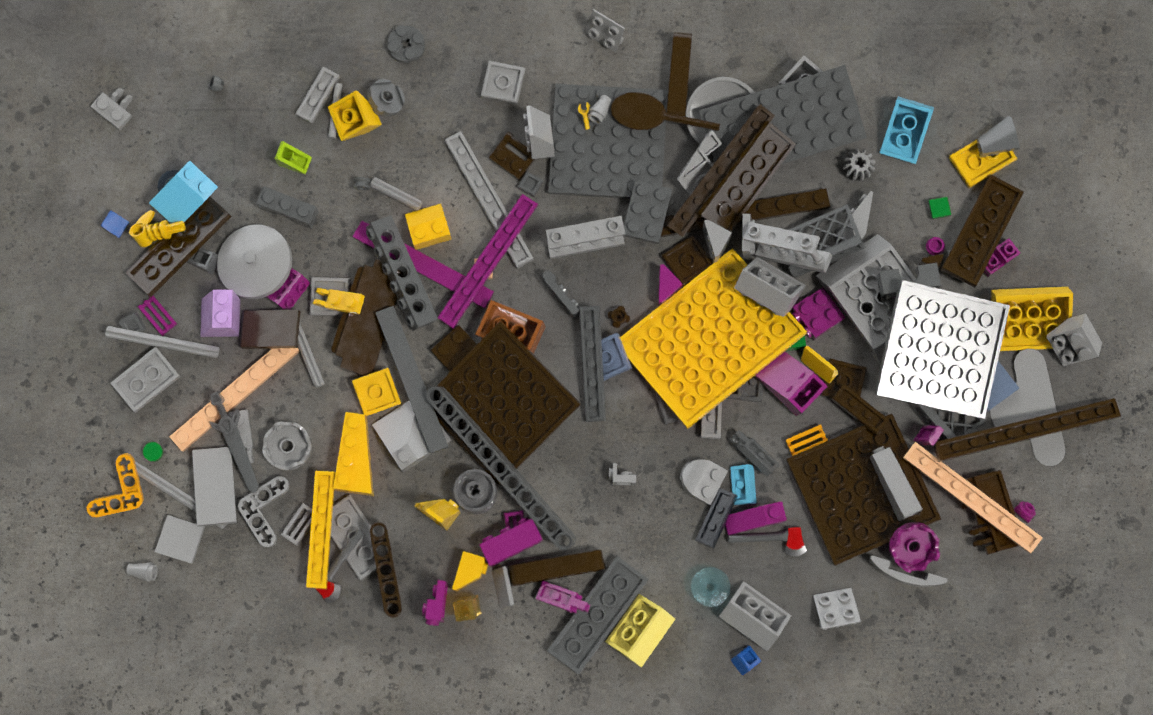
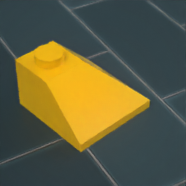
(353, 116)

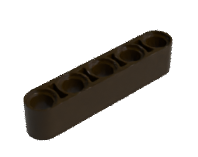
(679, 73)
(556, 567)
(385, 579)

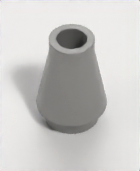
(599, 110)
(143, 571)

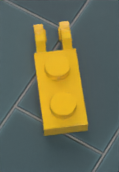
(340, 301)

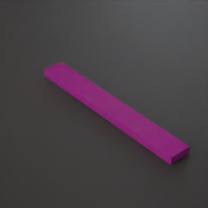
(487, 261)
(429, 268)

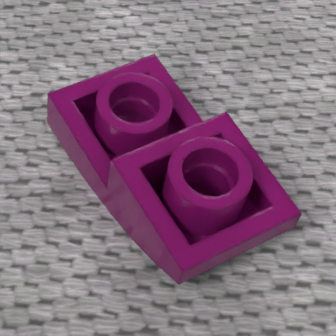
(1001, 256)

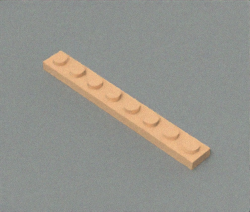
(233, 395)
(973, 498)

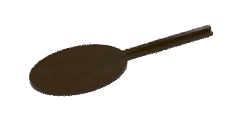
(646, 112)

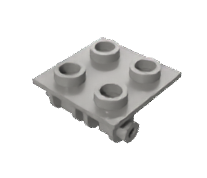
(605, 30)
(836, 608)

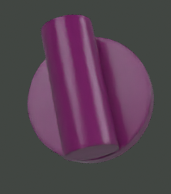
(1025, 511)

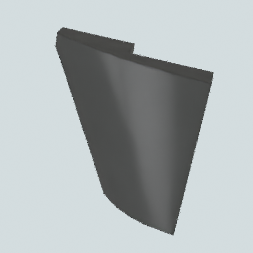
(998, 139)

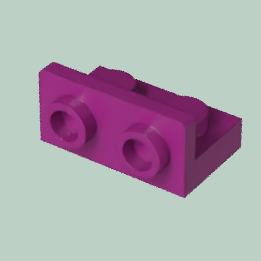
(290, 291)

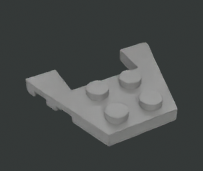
(698, 163)

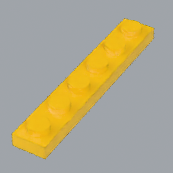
(320, 530)

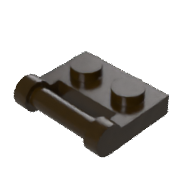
(510, 161)

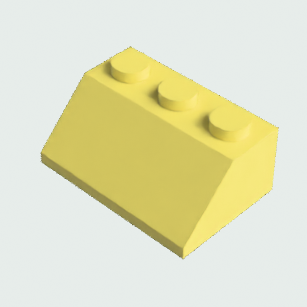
(640, 630)

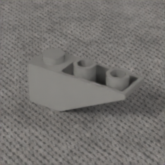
(860, 216)

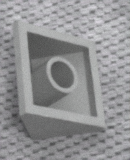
(716, 239)

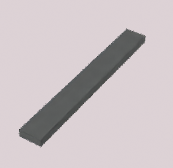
(411, 380)

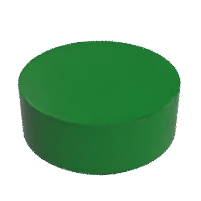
(153, 452)

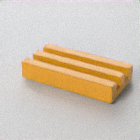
(821, 435)

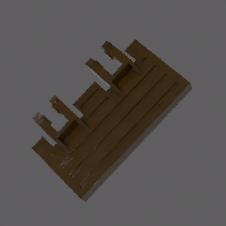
(994, 487)

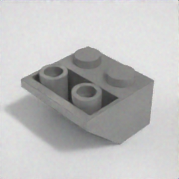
(538, 133)
(1075, 340)

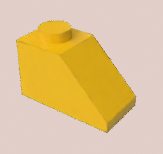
(469, 570)

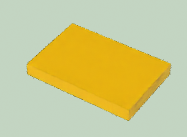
(976, 169)

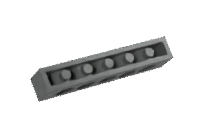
(403, 262)

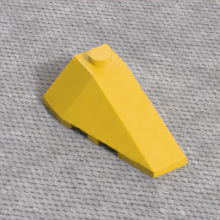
(440, 511)

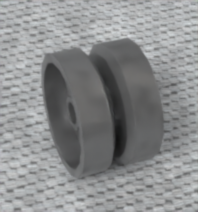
(470, 481)

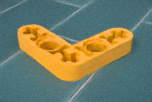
(128, 491)

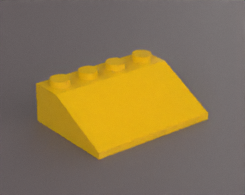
(1033, 315)

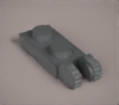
(560, 293)

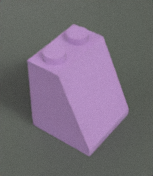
(220, 314)

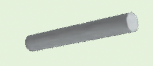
(337, 96)

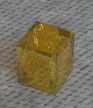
(466, 608)

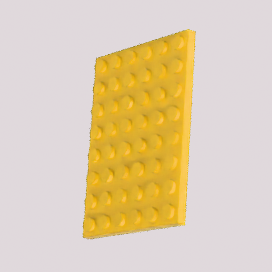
(707, 341)

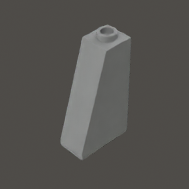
(895, 483)

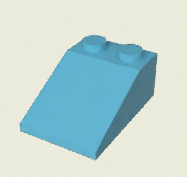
(906, 130)
(183, 194)

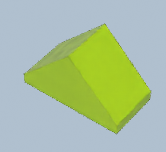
(292, 158)

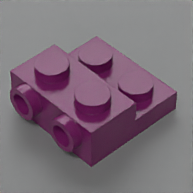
(817, 314)
(435, 609)

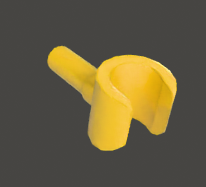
(585, 115)

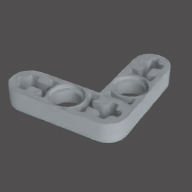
(257, 504)

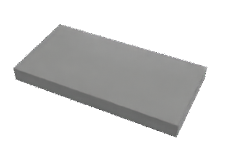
(214, 486)
(346, 521)

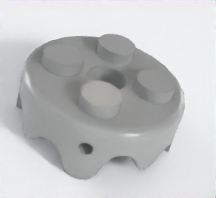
(277, 436)

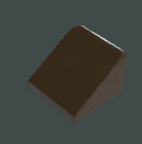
(932, 259)

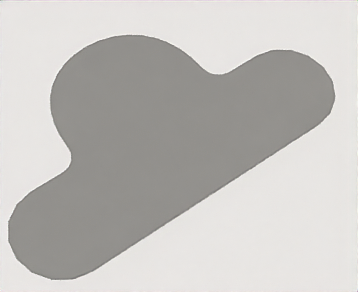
(1030, 401)

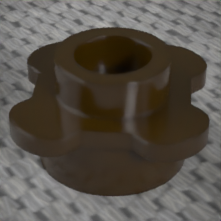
(619, 311)

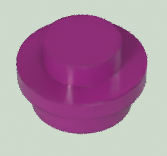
(935, 246)

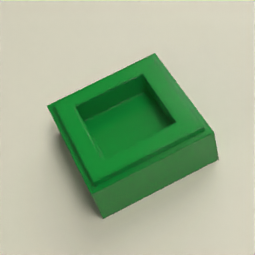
(939, 208)

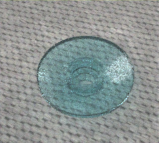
(710, 576)

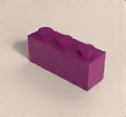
(511, 541)

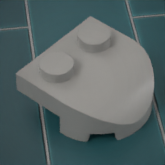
(702, 479)

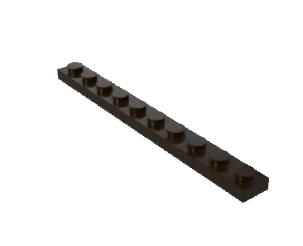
(769, 209)
(1026, 430)

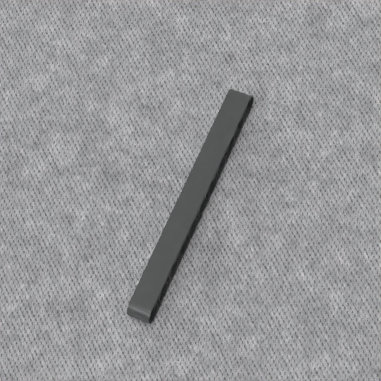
(492, 462)

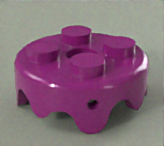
(918, 558)

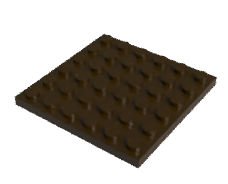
(507, 397)
(848, 495)

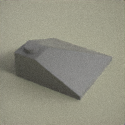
(404, 437)

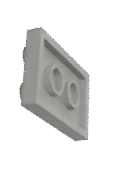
(145, 379)

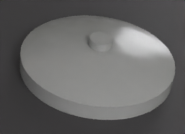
(710, 94)
(254, 261)

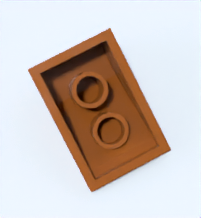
(525, 327)

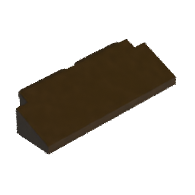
(360, 335)

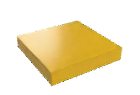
(376, 392)

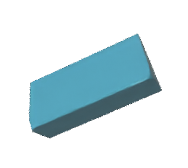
(743, 484)

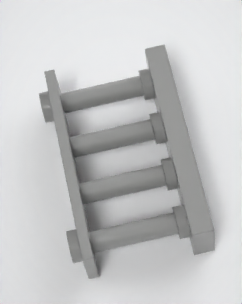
(585, 237)
(787, 247)

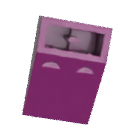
(791, 383)

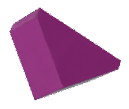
(667, 284)

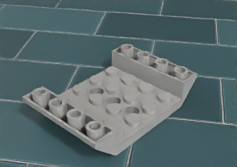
(855, 283)

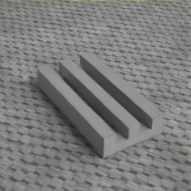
(295, 531)

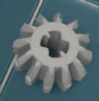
(855, 169)

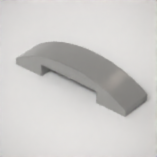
(883, 566)

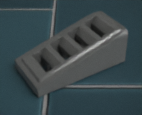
(208, 263)

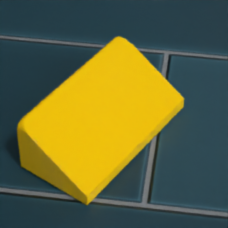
(819, 364)

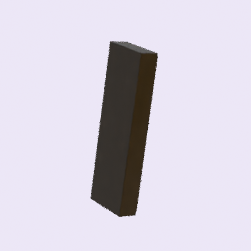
(860, 409)

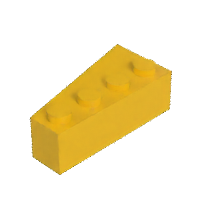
(354, 457)

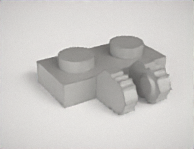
(111, 110)

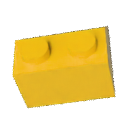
(428, 226)

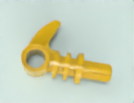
(146, 233)

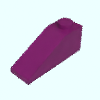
(756, 518)

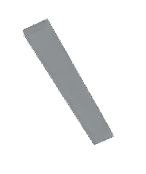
(485, 194)

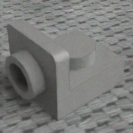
(625, 478)

